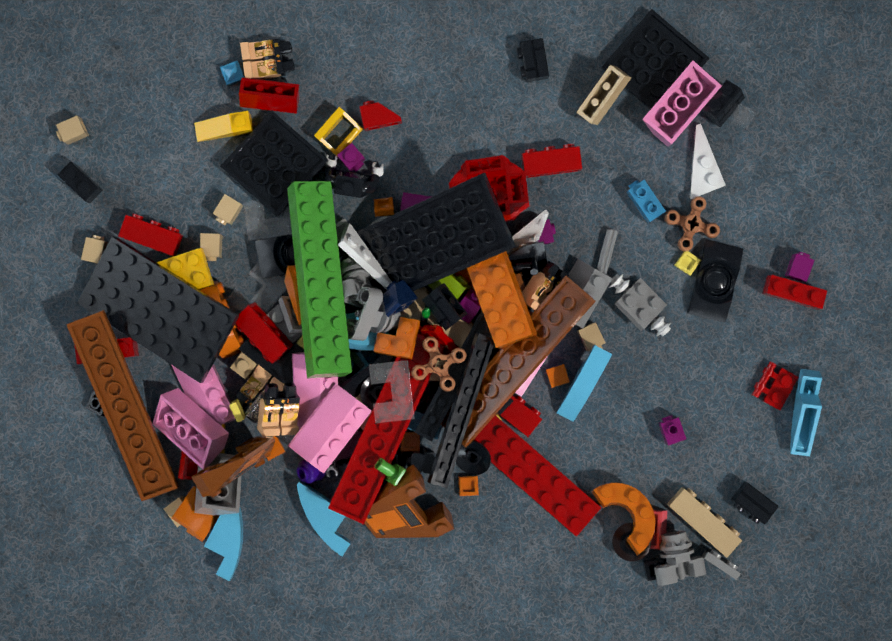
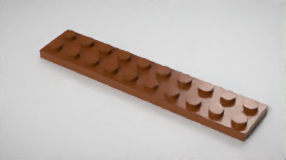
(519, 360)
(122, 405)

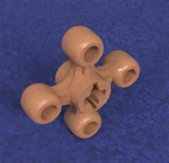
(683, 222)
(442, 373)

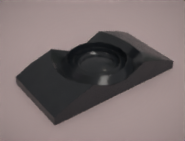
(275, 255)
(715, 281)

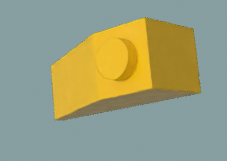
(224, 126)

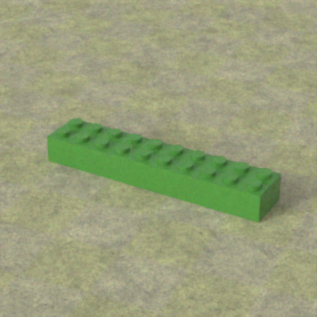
(319, 279)

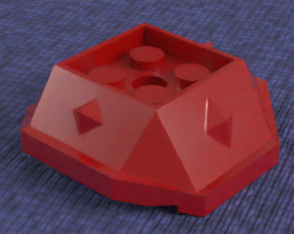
(506, 181)

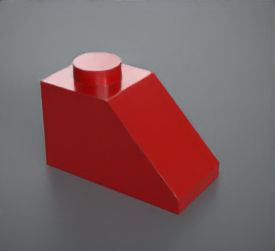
(377, 116)

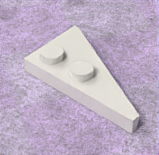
(705, 171)
(530, 233)
(357, 250)

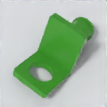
(393, 473)

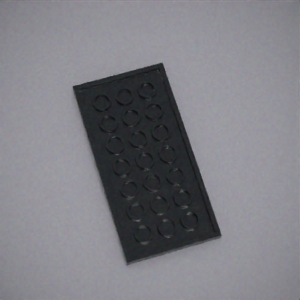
(440, 235)
(158, 309)

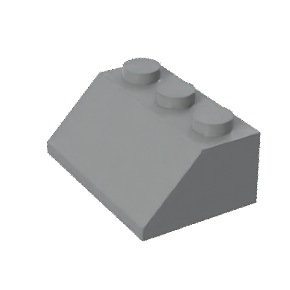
(590, 281)
(227, 501)

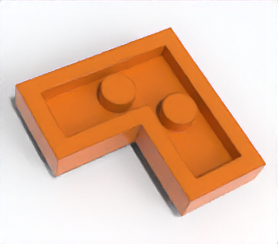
(403, 343)

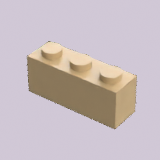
(603, 95)

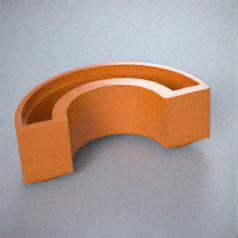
(233, 341)
(636, 505)

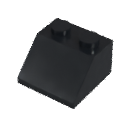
(360, 372)

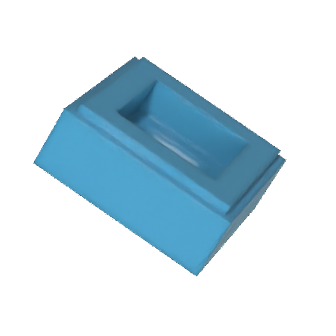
(232, 73)

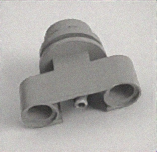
(353, 279)
(372, 316)
(678, 559)

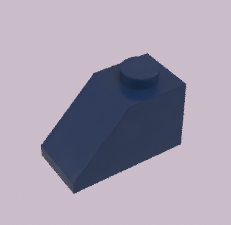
(397, 297)

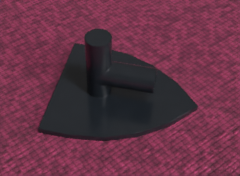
(529, 258)

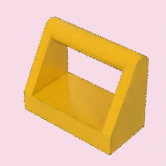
(330, 124)

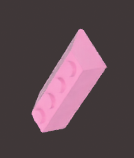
(681, 103)
(309, 390)
(209, 395)
(189, 427)
(329, 428)

